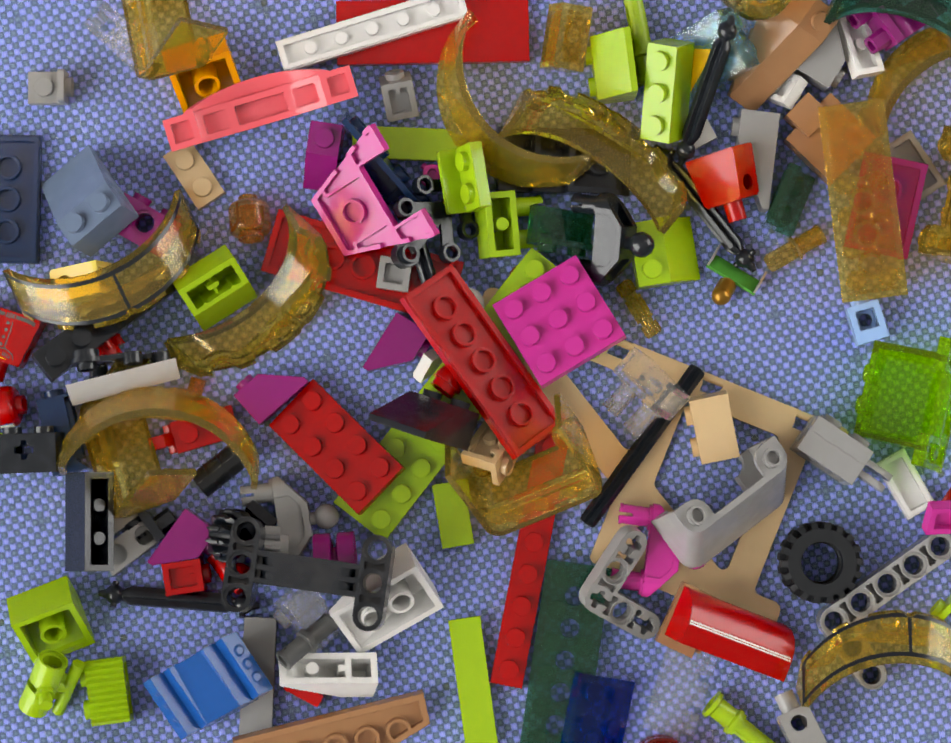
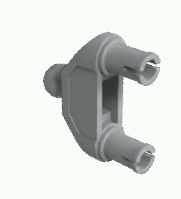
(292, 512)

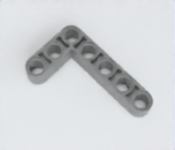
(876, 598)

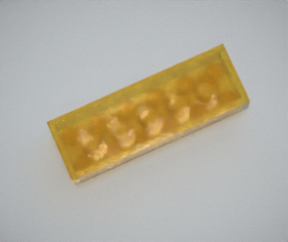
(863, 200)

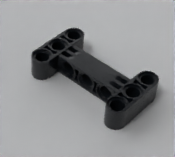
(307, 573)

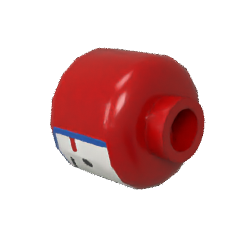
(11, 407)

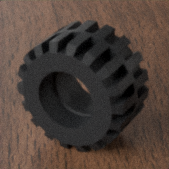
(847, 566)

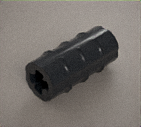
(218, 471)

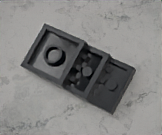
(591, 182)

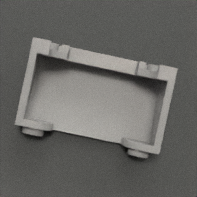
(699, 534)

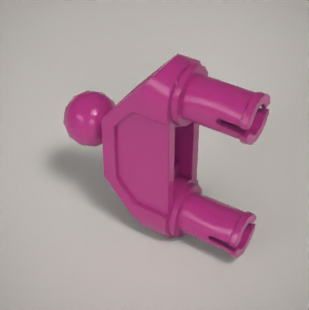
(659, 559)

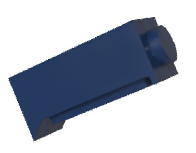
(58, 412)

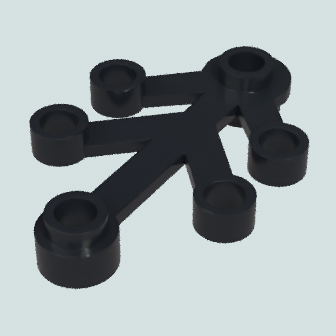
(440, 218)
(89, 360)

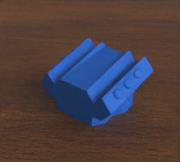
(208, 686)

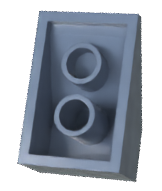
(88, 202)

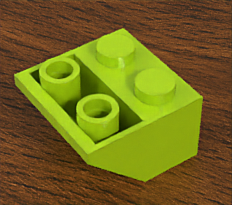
(215, 287)

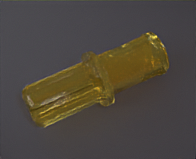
(794, 248)

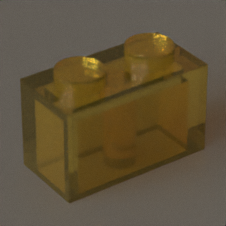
(566, 37)

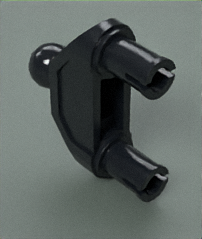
(614, 237)

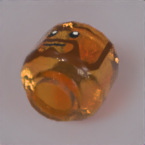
(249, 219)

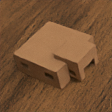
(806, 137)

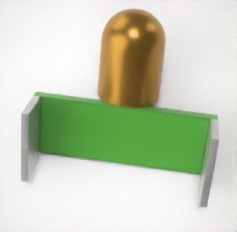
(731, 277)

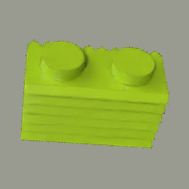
(107, 691)

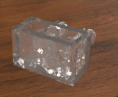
(651, 384)

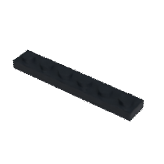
(56, 354)

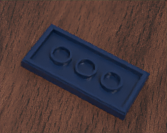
(20, 198)

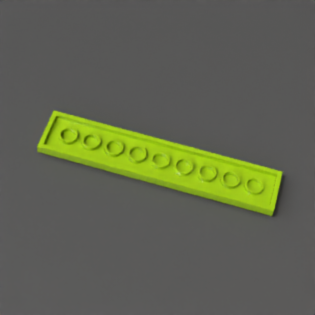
(425, 457)

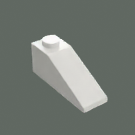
(333, 674)

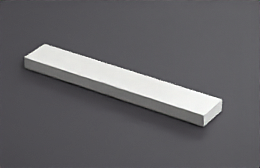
(367, 31)

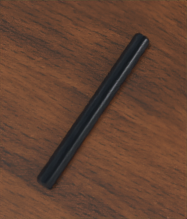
(635, 455)

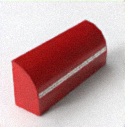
(732, 633)

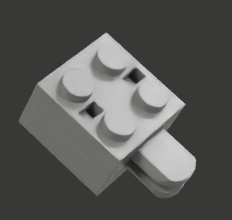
(838, 453)

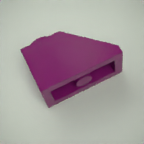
(322, 153)
(398, 345)
(267, 394)
(183, 540)

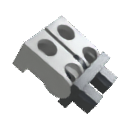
(138, 536)

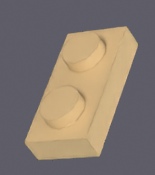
(194, 176)

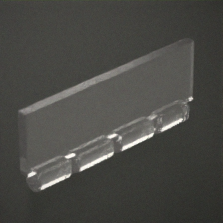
(677, 690)

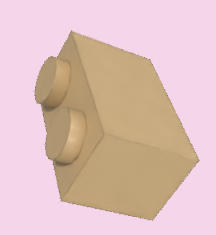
(712, 427)

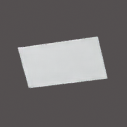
(122, 381)

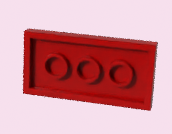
(337, 447)

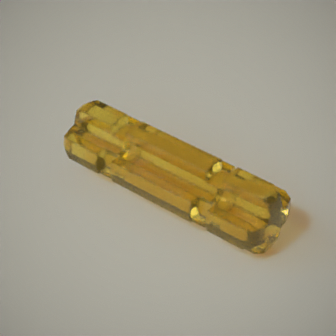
(638, 308)

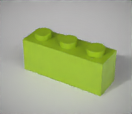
(666, 89)

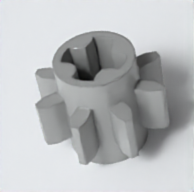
(275, 541)

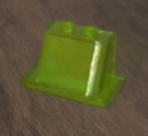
(908, 401)

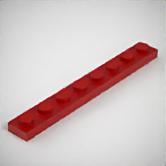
(522, 597)

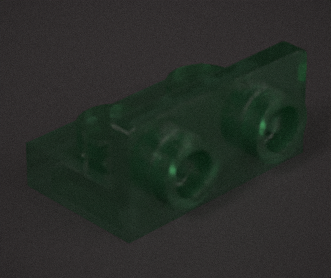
(788, 200)
(559, 229)

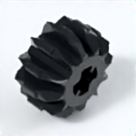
(220, 533)

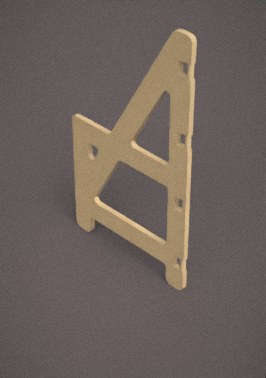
(737, 581)

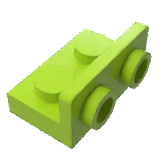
(464, 179)

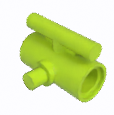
(48, 683)

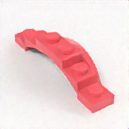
(259, 103)

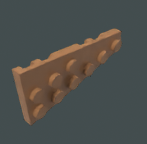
(374, 722)

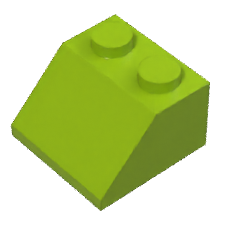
(612, 66)
(672, 258)
(50, 618)

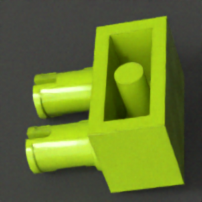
(499, 227)

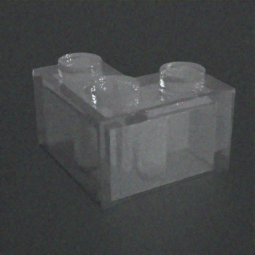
(300, 610)

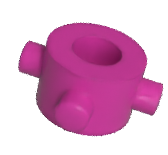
(430, 170)

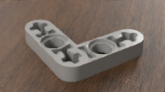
(609, 586)

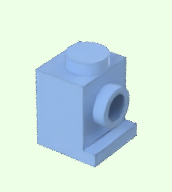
(875, 331)

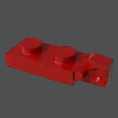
(186, 436)

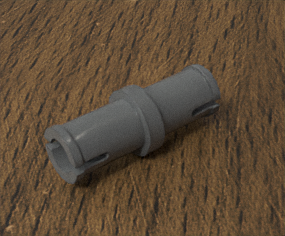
(306, 641)

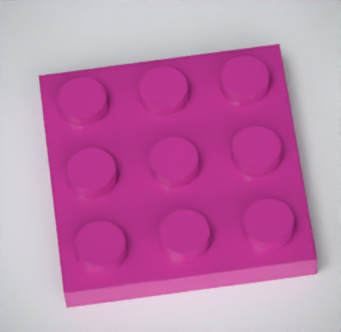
(559, 321)

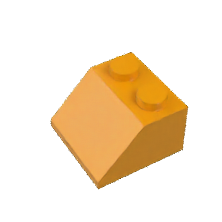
(211, 78)

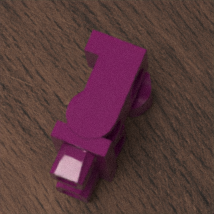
(886, 28)

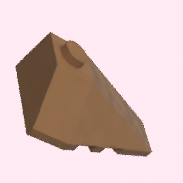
(781, 48)

